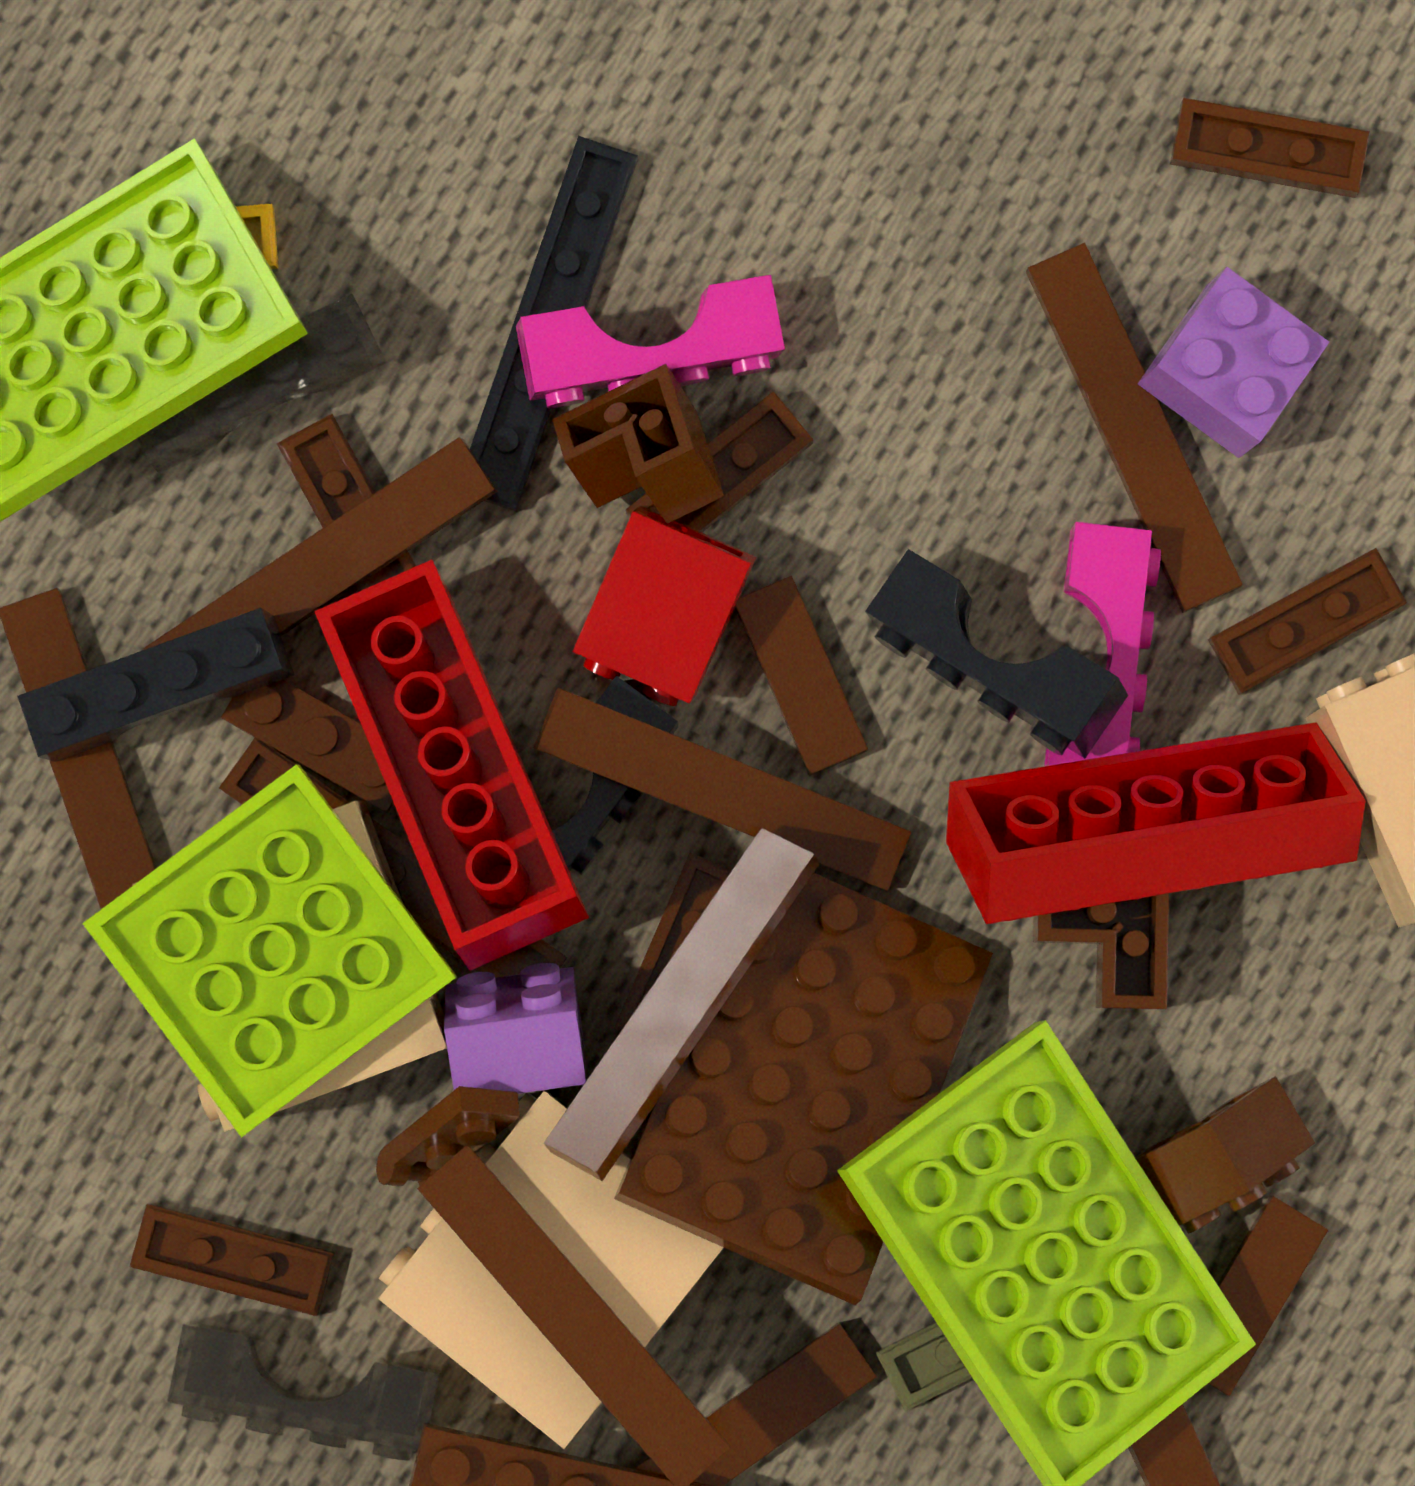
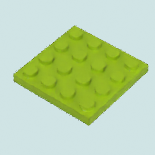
(269, 950)

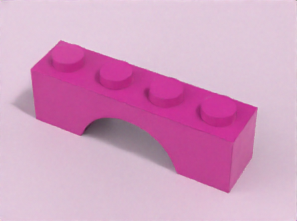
(571, 355)
(1110, 576)

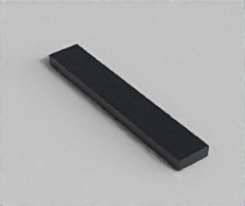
(559, 280)

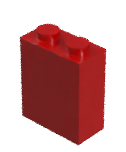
(663, 607)

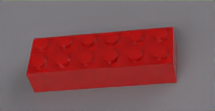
(451, 766)
(1153, 822)

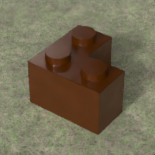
(641, 438)
(1129, 948)
(1227, 1155)

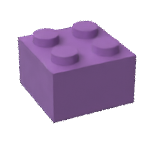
(1233, 363)
(515, 1030)

